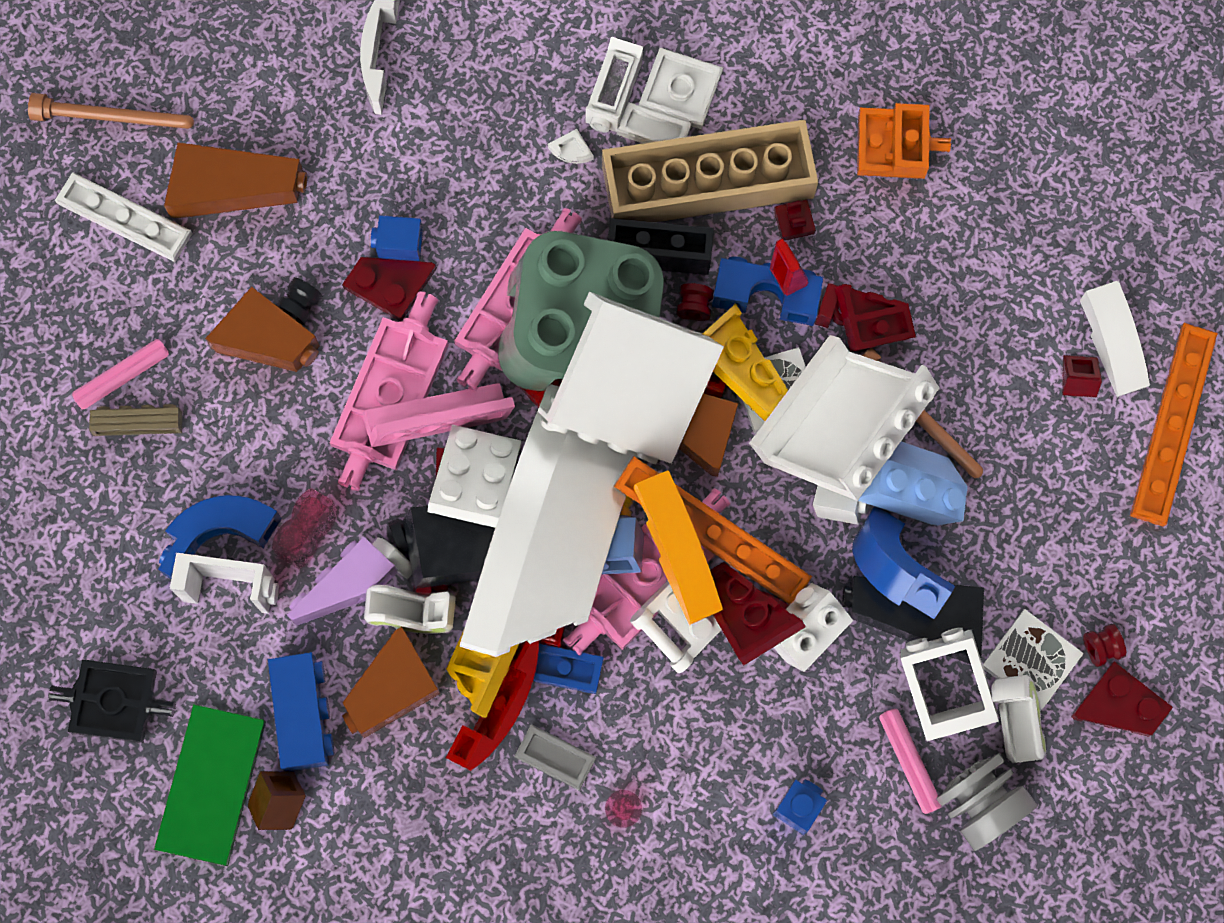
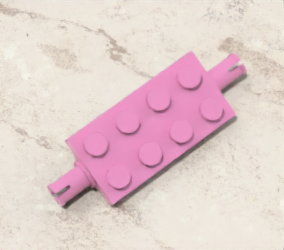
(495, 309)
(395, 371)
(624, 593)

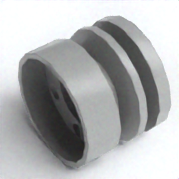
(986, 802)

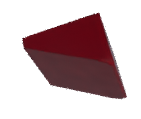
(1081, 376)

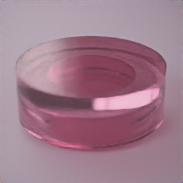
(623, 809)

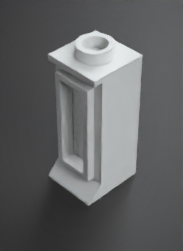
(614, 85)

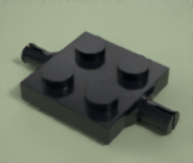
(112, 701)

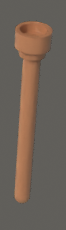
(42, 107)
(941, 435)

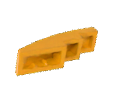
(679, 547)

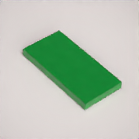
(210, 785)

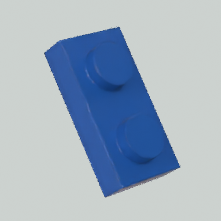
(568, 669)

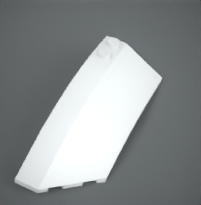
(547, 539)

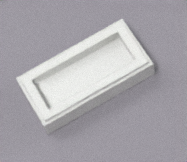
(650, 126)

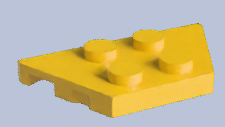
(479, 675)

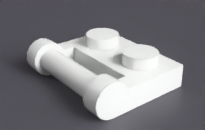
(695, 635)

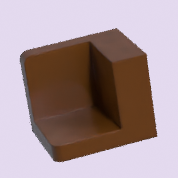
(276, 800)

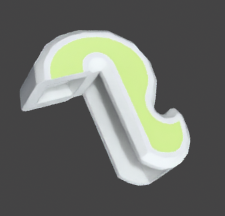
(409, 610)
(1020, 718)

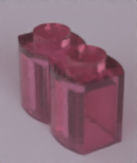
(310, 521)

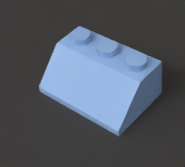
(919, 486)

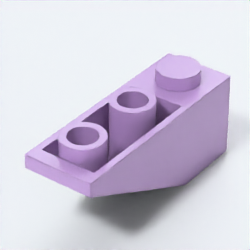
(344, 583)

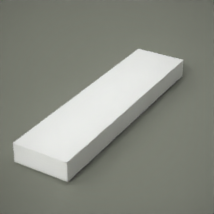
(123, 217)

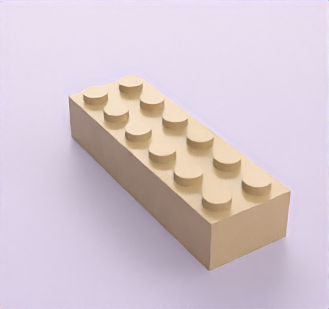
(710, 173)

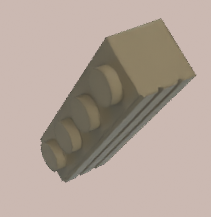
(136, 420)

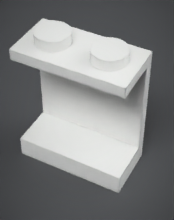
(190, 569)

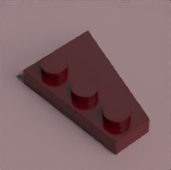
(749, 617)

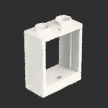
(959, 718)

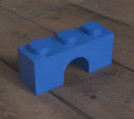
(740, 280)

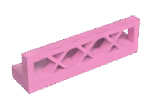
(436, 414)

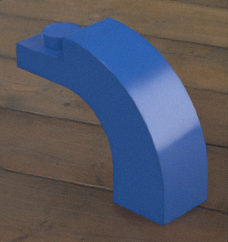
(218, 517)
(892, 569)

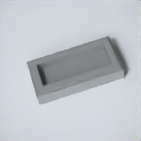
(555, 757)

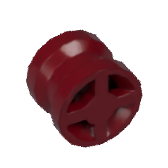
(695, 302)
(1105, 645)

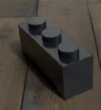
(672, 245)

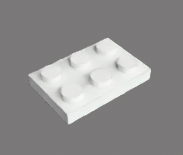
(474, 476)

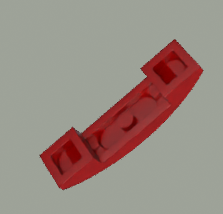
(475, 745)

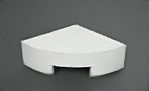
(571, 148)
(395, 556)

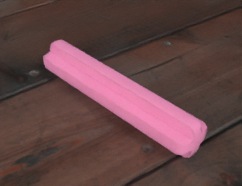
(120, 374)
(910, 760)

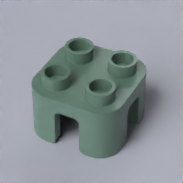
(551, 294)

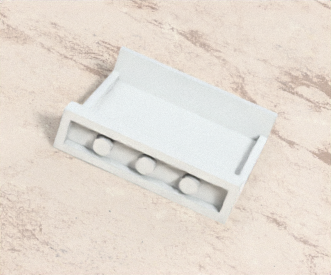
(633, 381)
(843, 419)

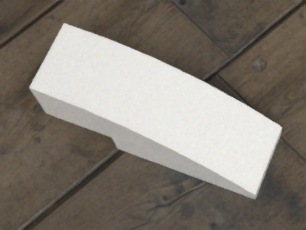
(1116, 338)

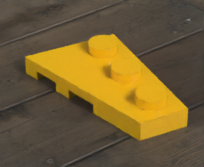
(743, 365)

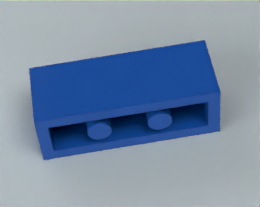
(300, 712)

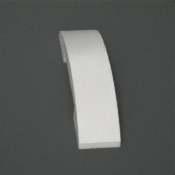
(374, 79)

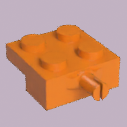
(896, 141)

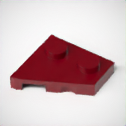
(389, 283)
(873, 319)
(1123, 703)

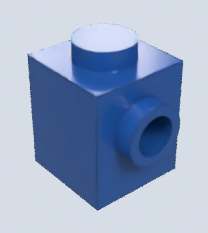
(398, 238)
(800, 805)

